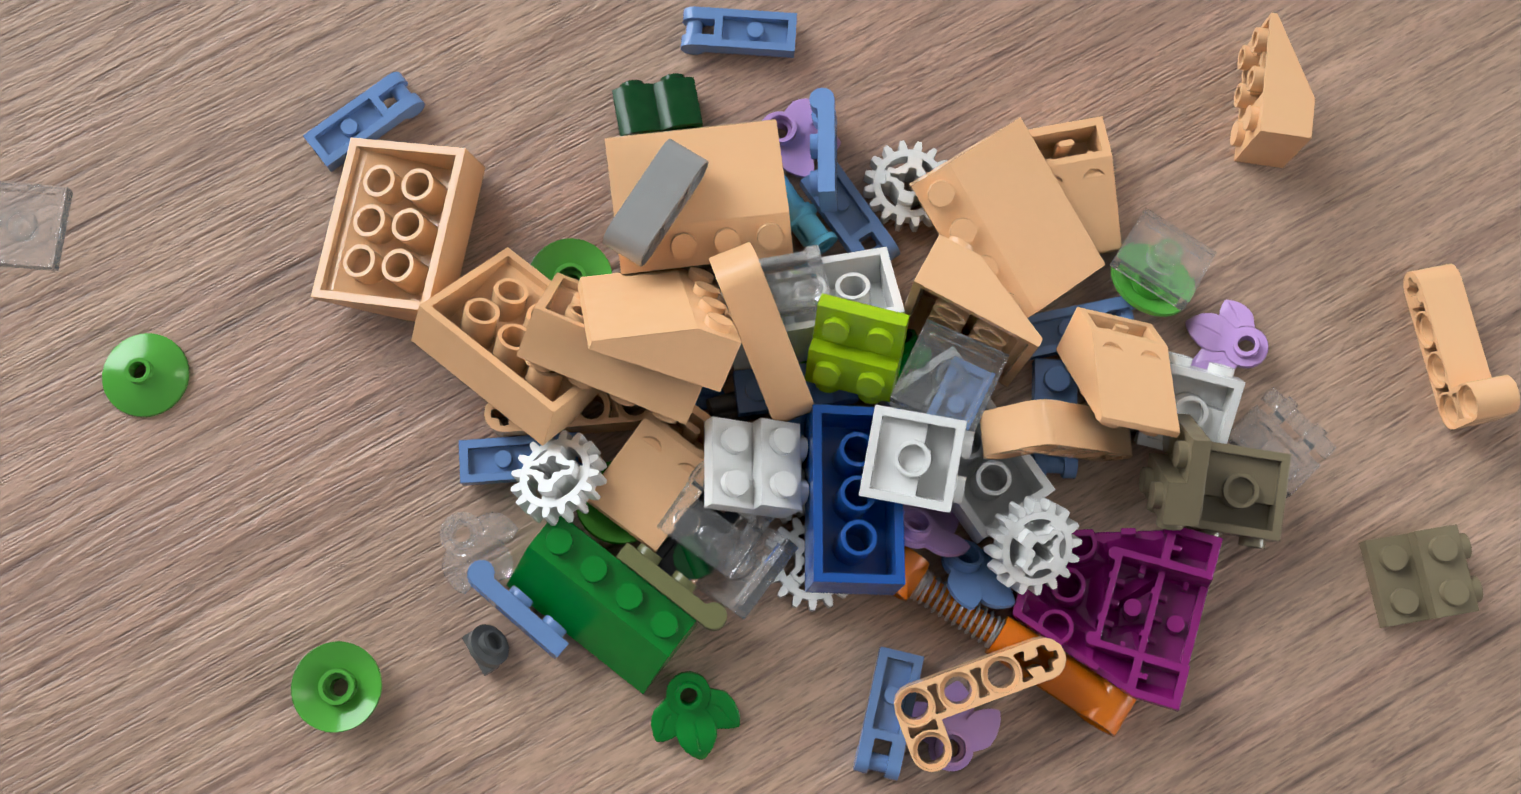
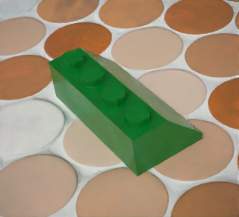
(601, 603)

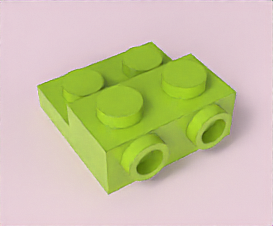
(856, 348)

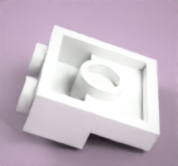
(1206, 395)
(915, 459)
(754, 467)

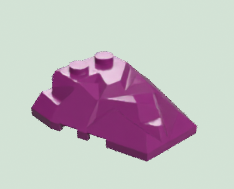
(1130, 607)

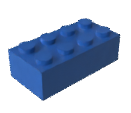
(849, 539)

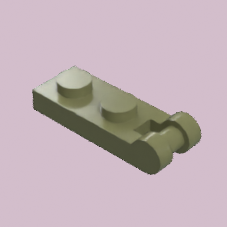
(675, 587)

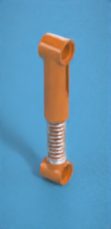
(1076, 686)

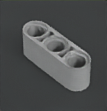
(655, 202)

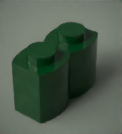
(657, 106)

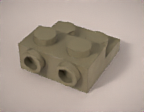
(1177, 479)
(1244, 494)
(1421, 575)

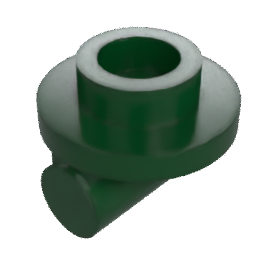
(690, 564)

